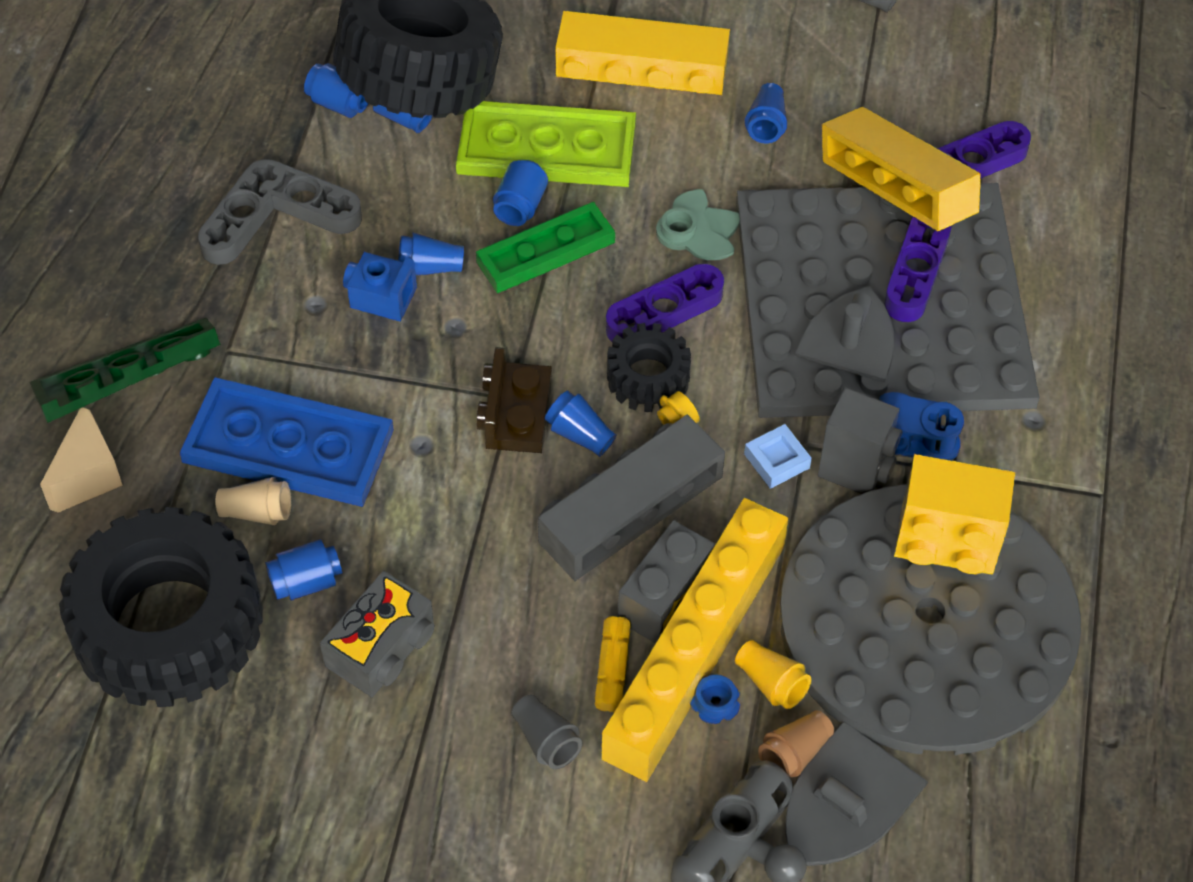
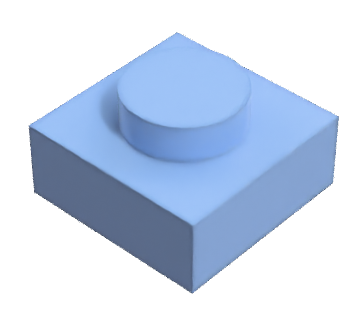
(777, 456)

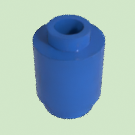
(330, 92)
(519, 192)
(303, 570)

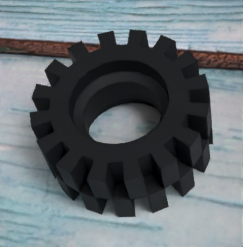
(652, 346)

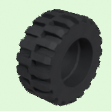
(418, 53)
(146, 553)

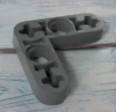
(277, 196)

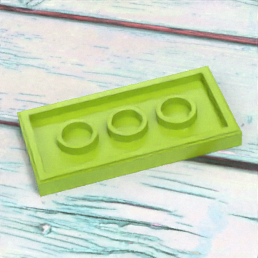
(563, 141)

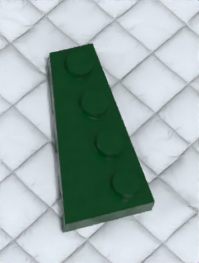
(104, 375)

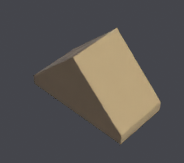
(80, 467)

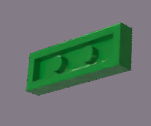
(545, 247)

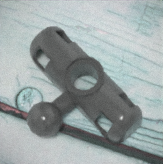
(754, 810)

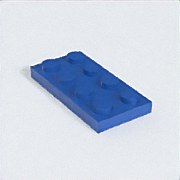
(289, 438)

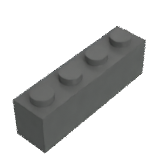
(630, 496)

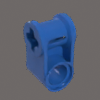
(922, 426)

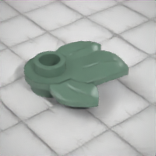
(700, 228)

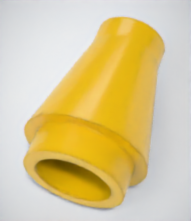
(776, 676)

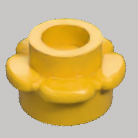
(675, 408)

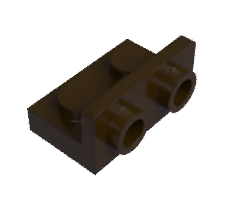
(515, 404)

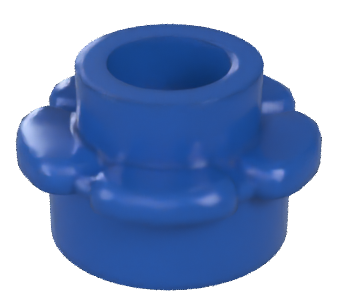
(716, 687)

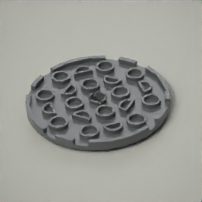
(916, 683)

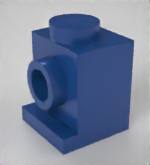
(380, 285)

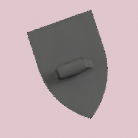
(848, 798)

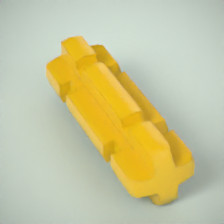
(612, 663)

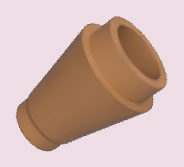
(797, 742)

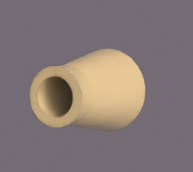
(257, 501)

